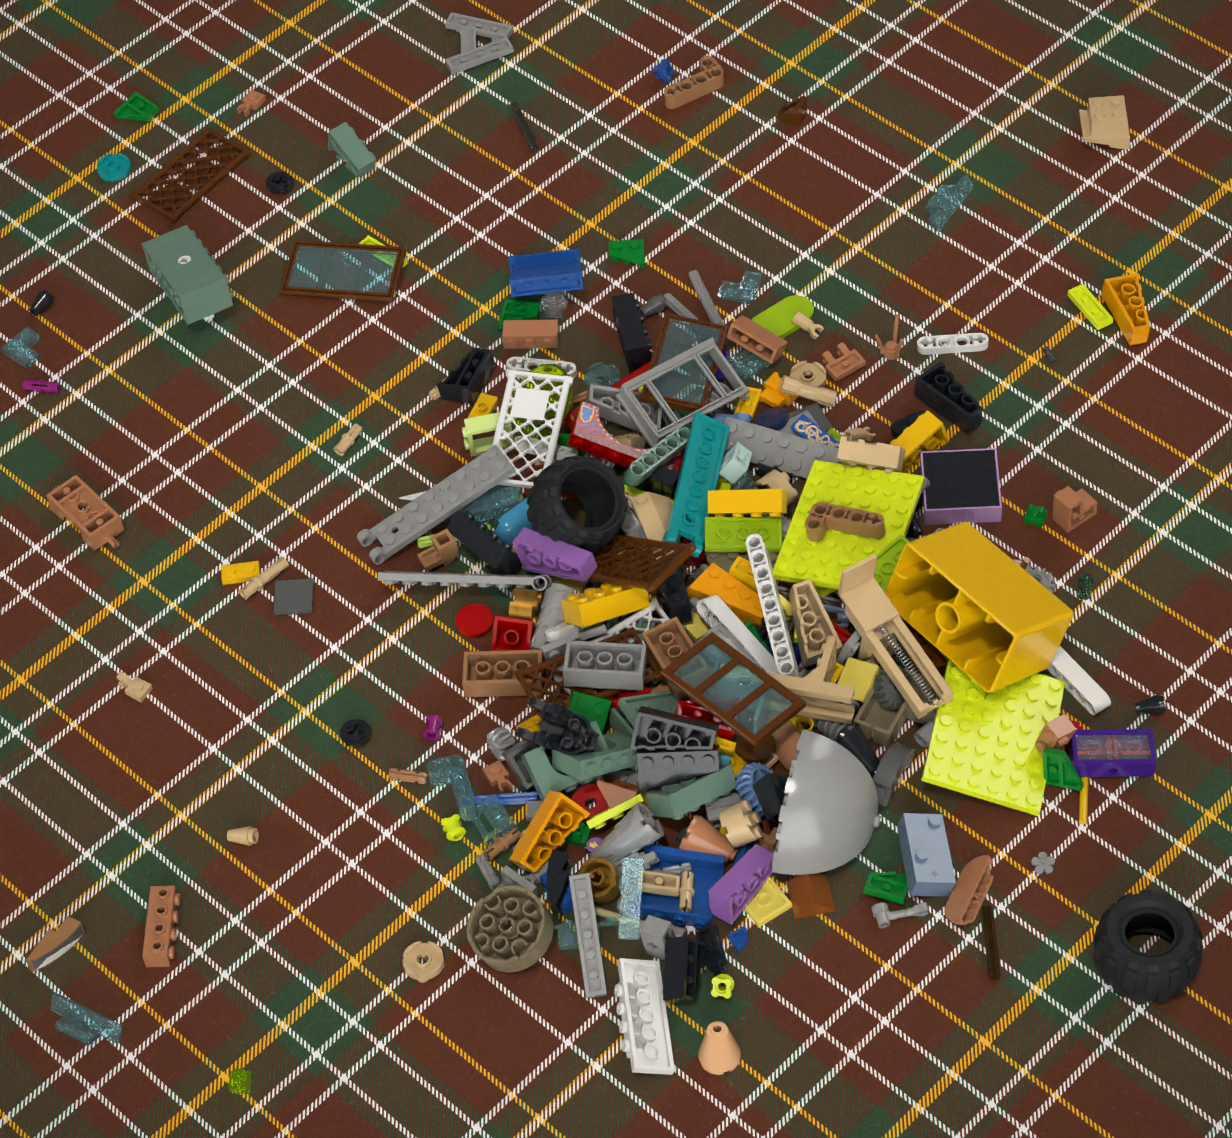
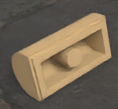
(660, 883)

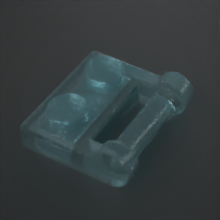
(748, 366)
(497, 817)

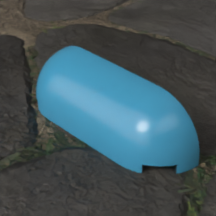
(513, 522)

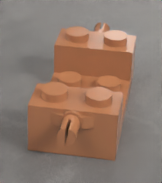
(97, 523)

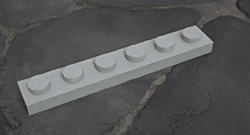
(588, 935)

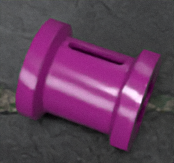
(433, 725)

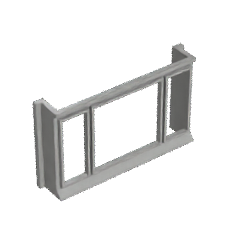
(641, 418)

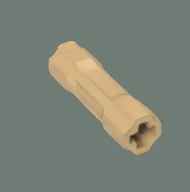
(819, 394)

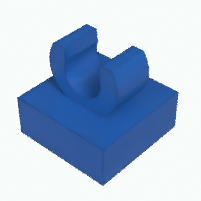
(664, 71)

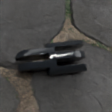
(899, 425)

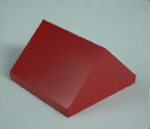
(511, 633)

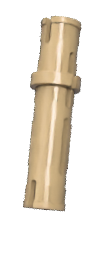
(257, 583)

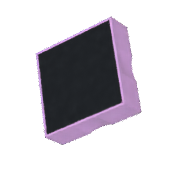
(961, 486)

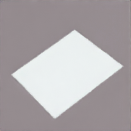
(530, 403)

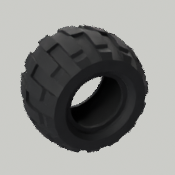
(595, 488)
(1141, 974)

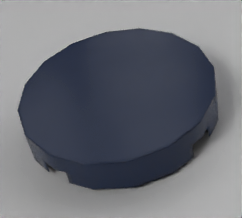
(772, 418)

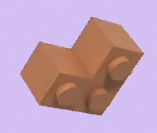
(1072, 508)

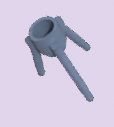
(841, 616)

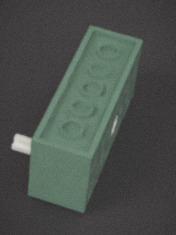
(188, 274)

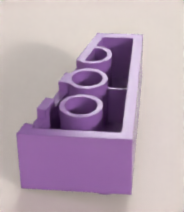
(552, 557)
(740, 884)

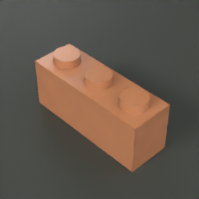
(530, 334)
(757, 339)

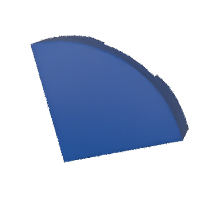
(738, 939)

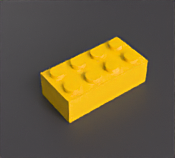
(603, 604)

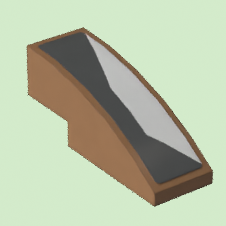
(55, 944)

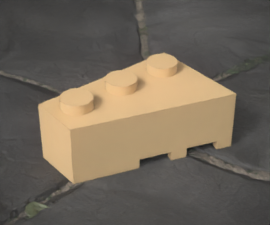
(871, 455)

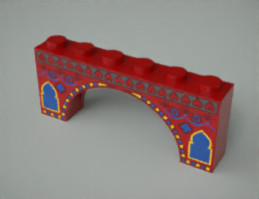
(591, 437)

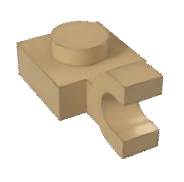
(135, 688)

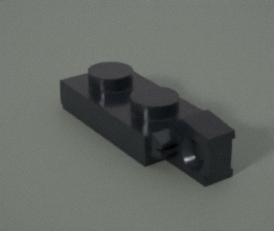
(715, 957)

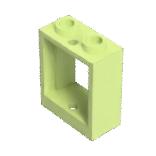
(481, 425)

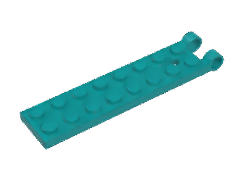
(697, 477)

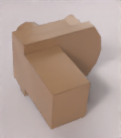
(768, 841)

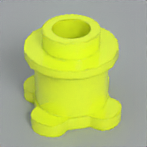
(453, 828)
(718, 989)

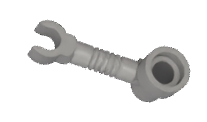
(883, 915)

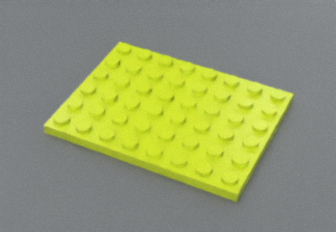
(875, 491)
(988, 740)

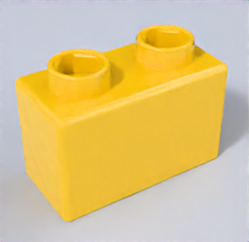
(978, 606)

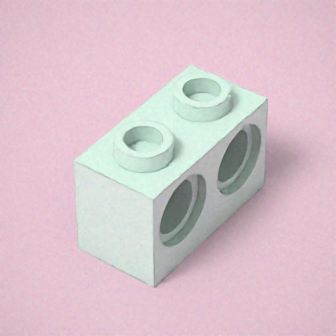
(735, 463)

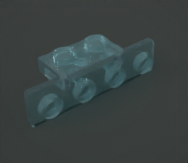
(947, 201)
(631, 897)
(568, 934)
(82, 1022)

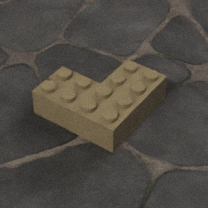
(885, 723)

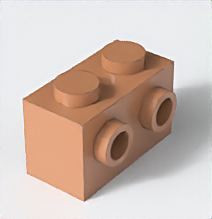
(1056, 734)

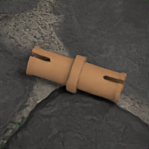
(502, 844)

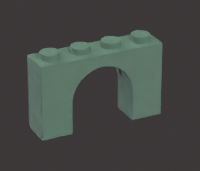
(593, 764)
(544, 775)

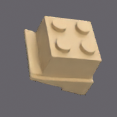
(1106, 122)

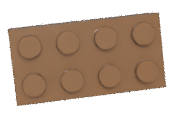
(666, 645)
(493, 672)

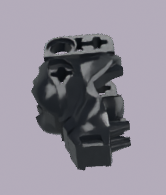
(560, 729)

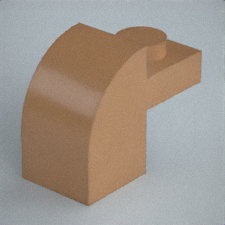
(442, 552)

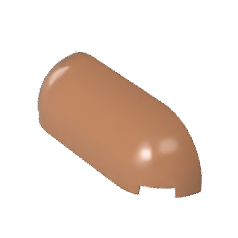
(786, 741)
(969, 891)

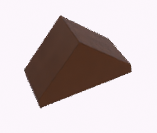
(794, 112)

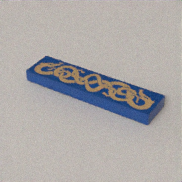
(809, 430)

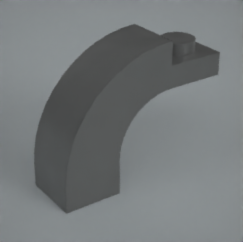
(889, 770)

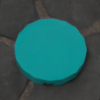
(113, 167)

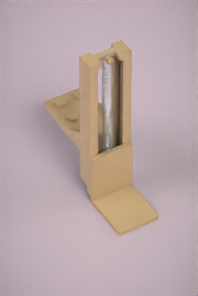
(880, 628)

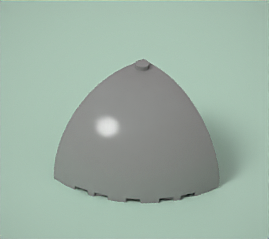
(825, 808)

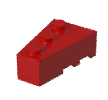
(696, 711)

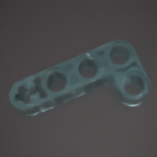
(453, 771)

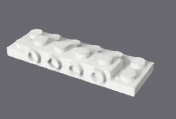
(644, 1017)

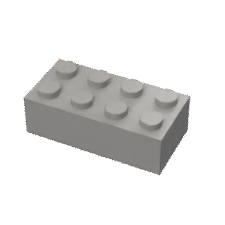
(605, 665)

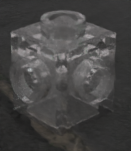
(554, 304)

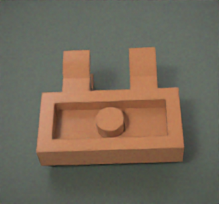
(843, 366)

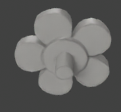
(1043, 864)

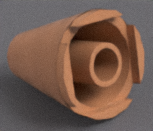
(707, 839)

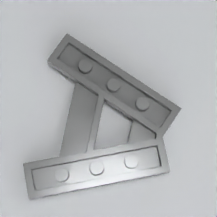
(470, 53)

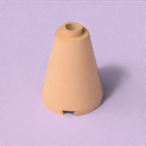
(719, 1049)

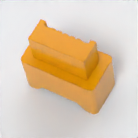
(772, 395)

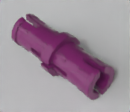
(53, 387)

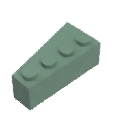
(691, 793)

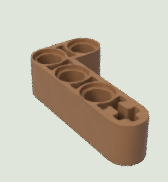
(706, 81)
(843, 519)

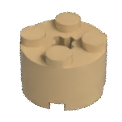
(777, 480)
(741, 823)

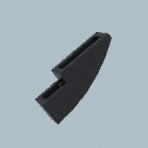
(557, 879)

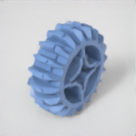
(746, 778)

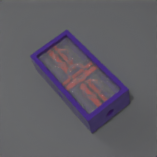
(1113, 752)

